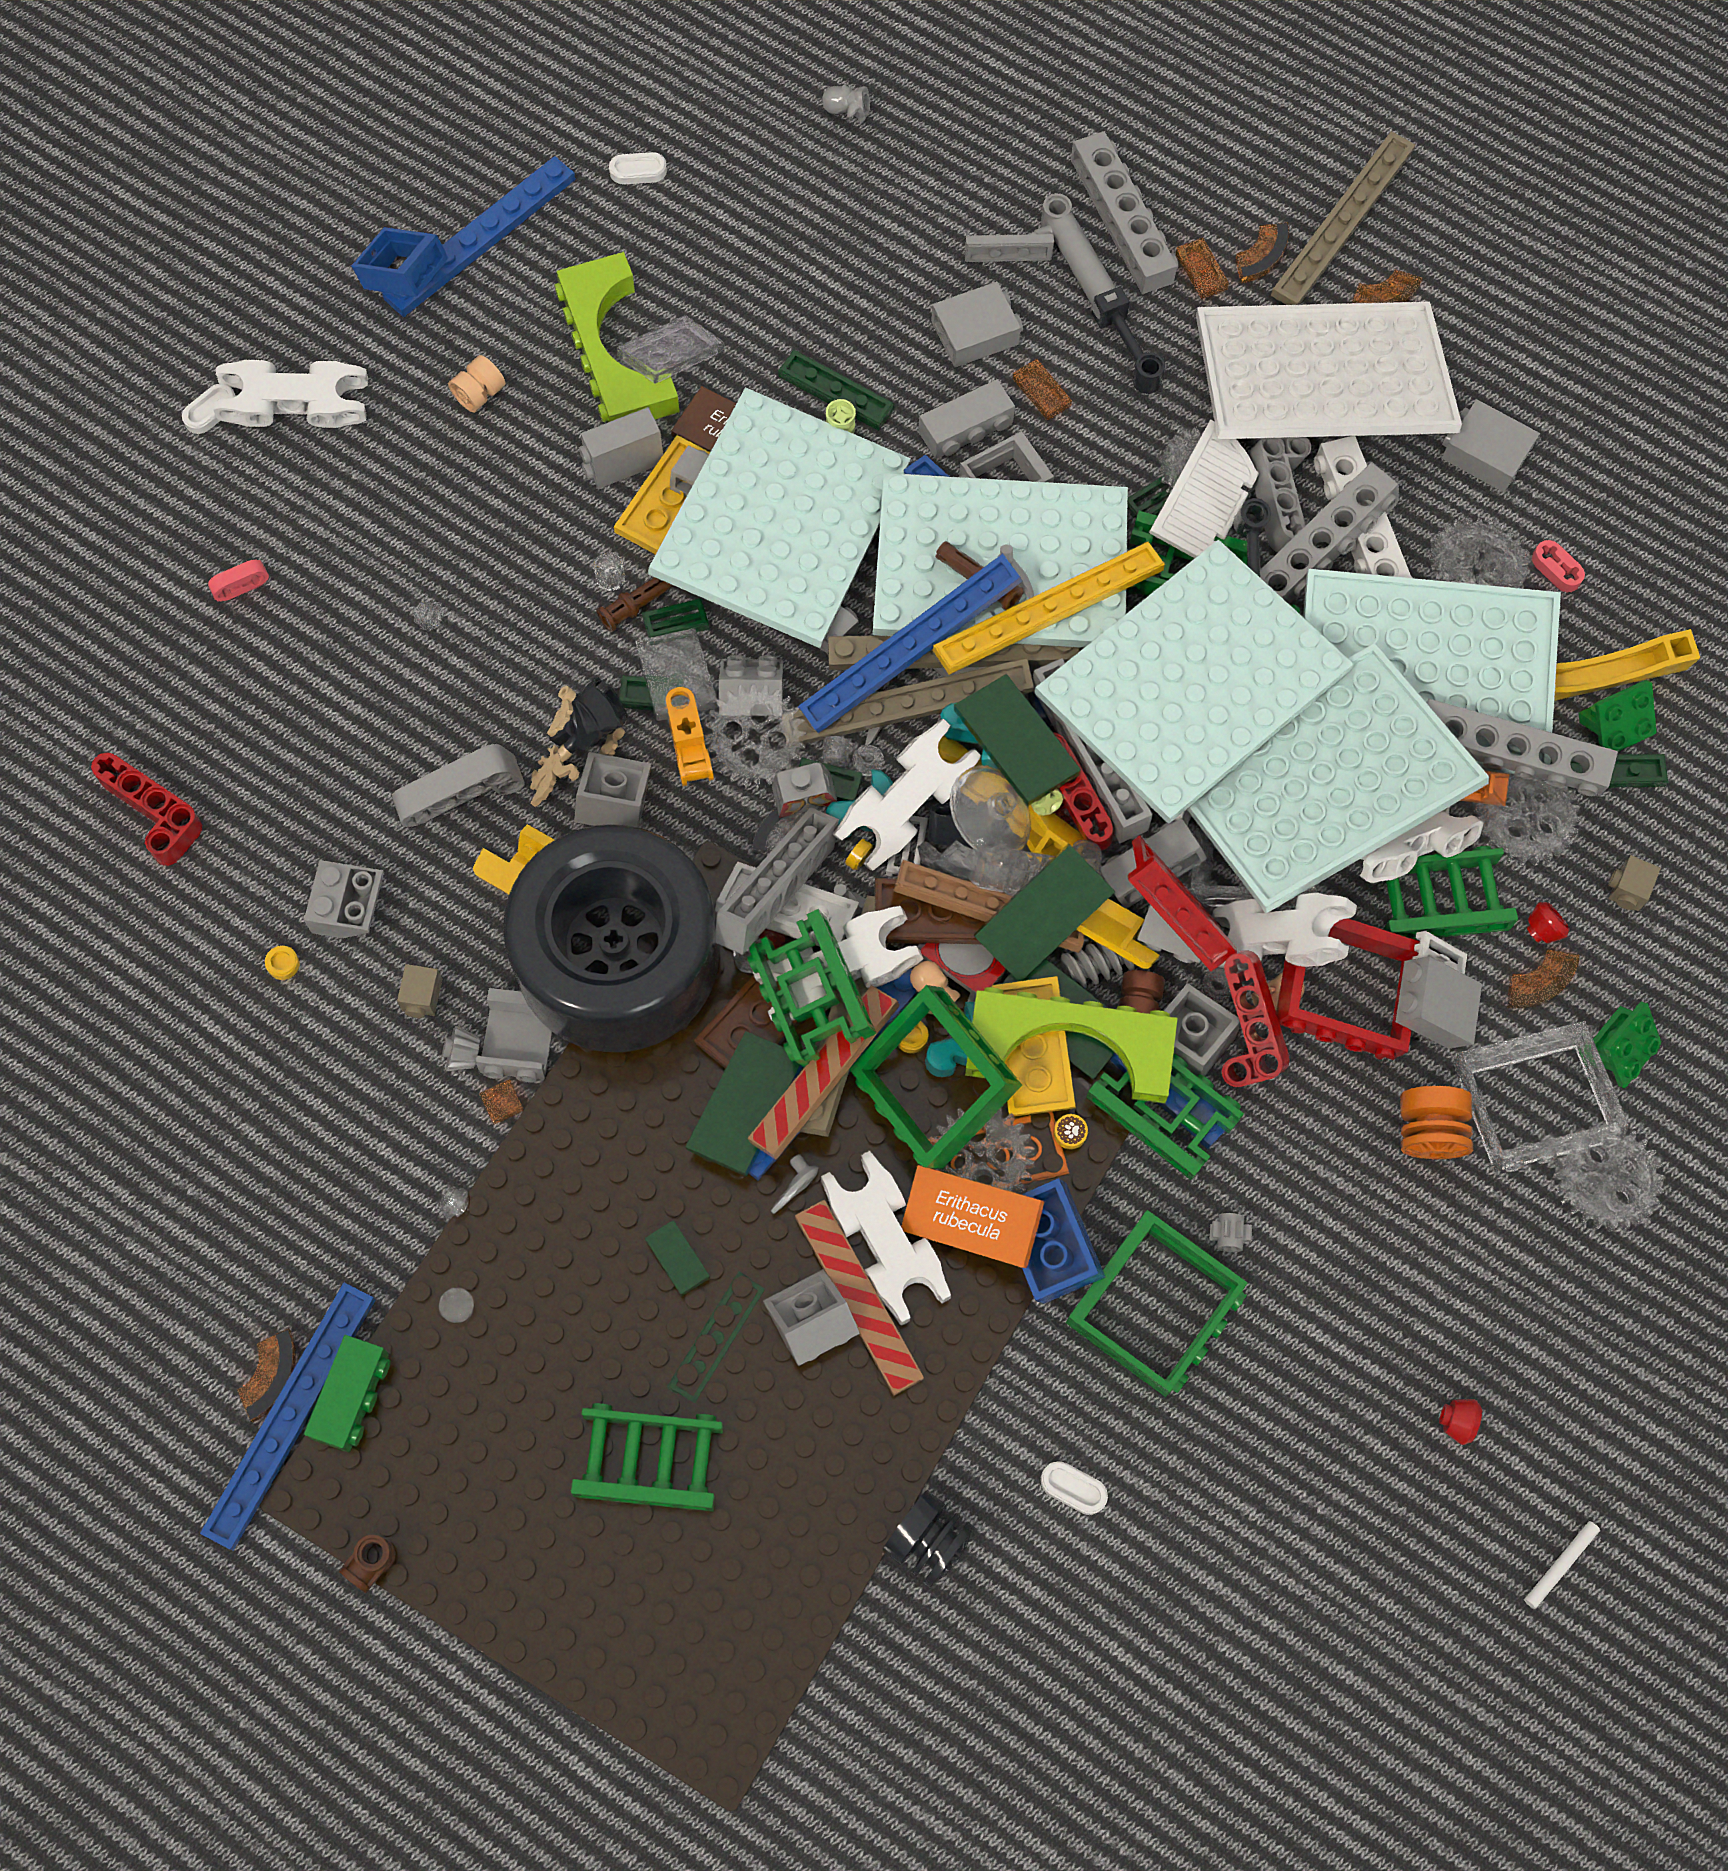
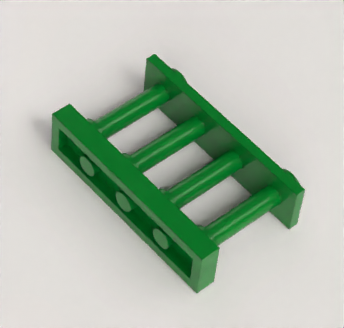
(1463, 920)
(662, 1491)

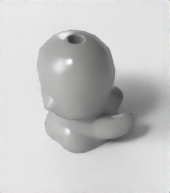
(844, 99)

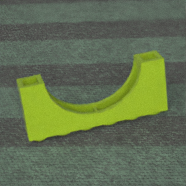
(588, 295)
(1138, 1039)

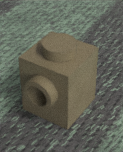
(1633, 883)
(419, 991)

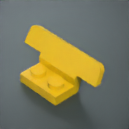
(503, 873)
(1117, 930)

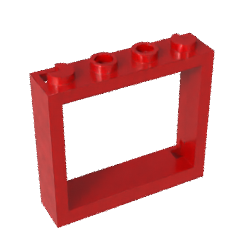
(1331, 1030)

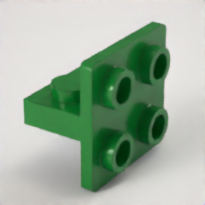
(1622, 717)
(1628, 1042)

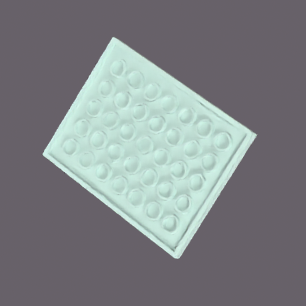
(778, 518)
(1053, 536)
(1449, 640)
(1193, 680)
(1336, 783)

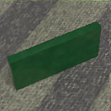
(1017, 739)
(1044, 912)
(1083, 1050)
(741, 1100)

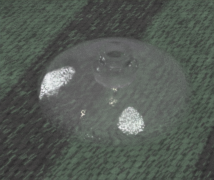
(989, 809)

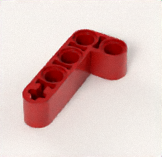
(1082, 790)
(144, 801)
(1248, 1016)

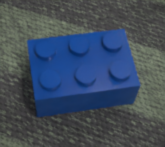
(1062, 1249)

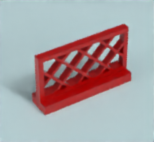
(1179, 907)

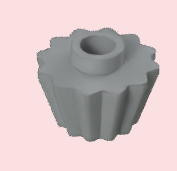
(460, 1049)

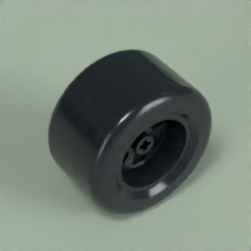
(612, 870)

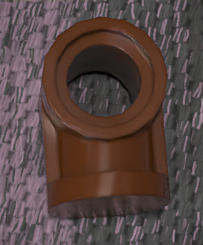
(359, 1570)

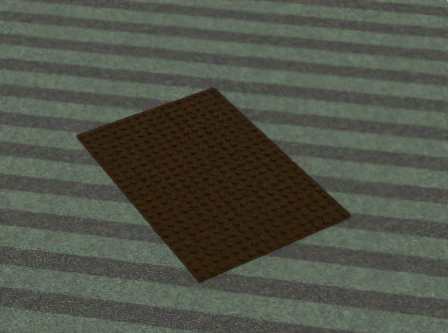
(641, 1617)

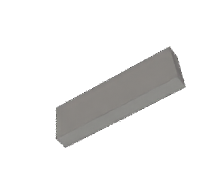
(1009, 248)

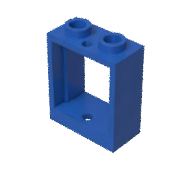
(423, 261)

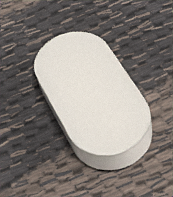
(637, 168)
(199, 414)
(1074, 1488)

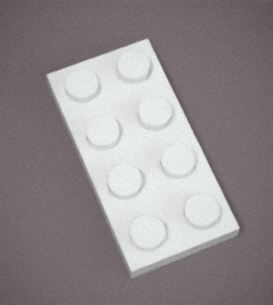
(807, 899)

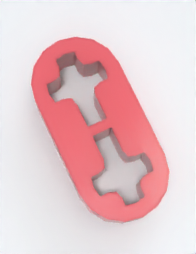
(1558, 566)
(238, 580)

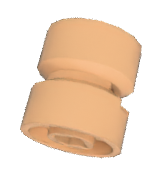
(474, 385)

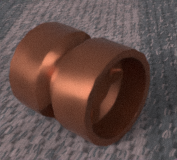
(1142, 990)

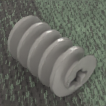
(1091, 963)

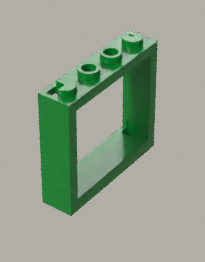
(973, 1044)
(1195, 1256)

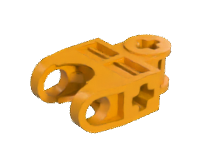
(688, 739)

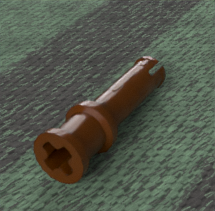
(968, 567)
(629, 604)

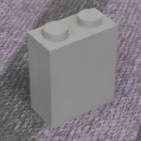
(976, 324)
(1489, 445)
(621, 448)
(1439, 1002)

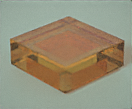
(501, 1102)

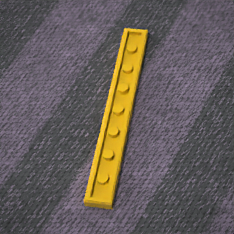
(1048, 608)

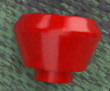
(1547, 924)
(1461, 1420)

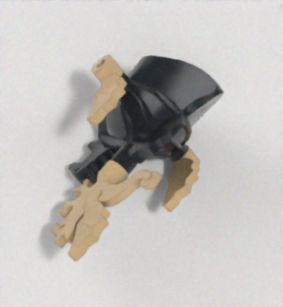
(577, 726)

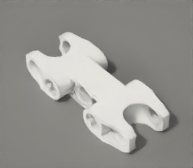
(289, 393)
(889, 813)
(1437, 833)
(1296, 932)
(863, 952)
(897, 1259)

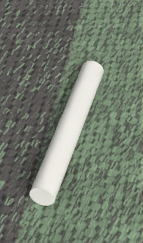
(1562, 1564)

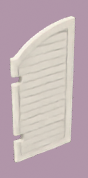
(1206, 494)

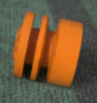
(1436, 1122)

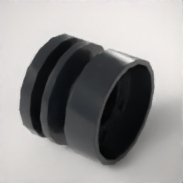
(928, 1539)

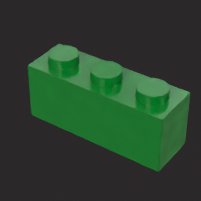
(348, 1394)

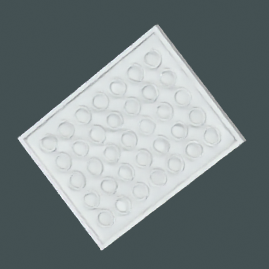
(1326, 370)

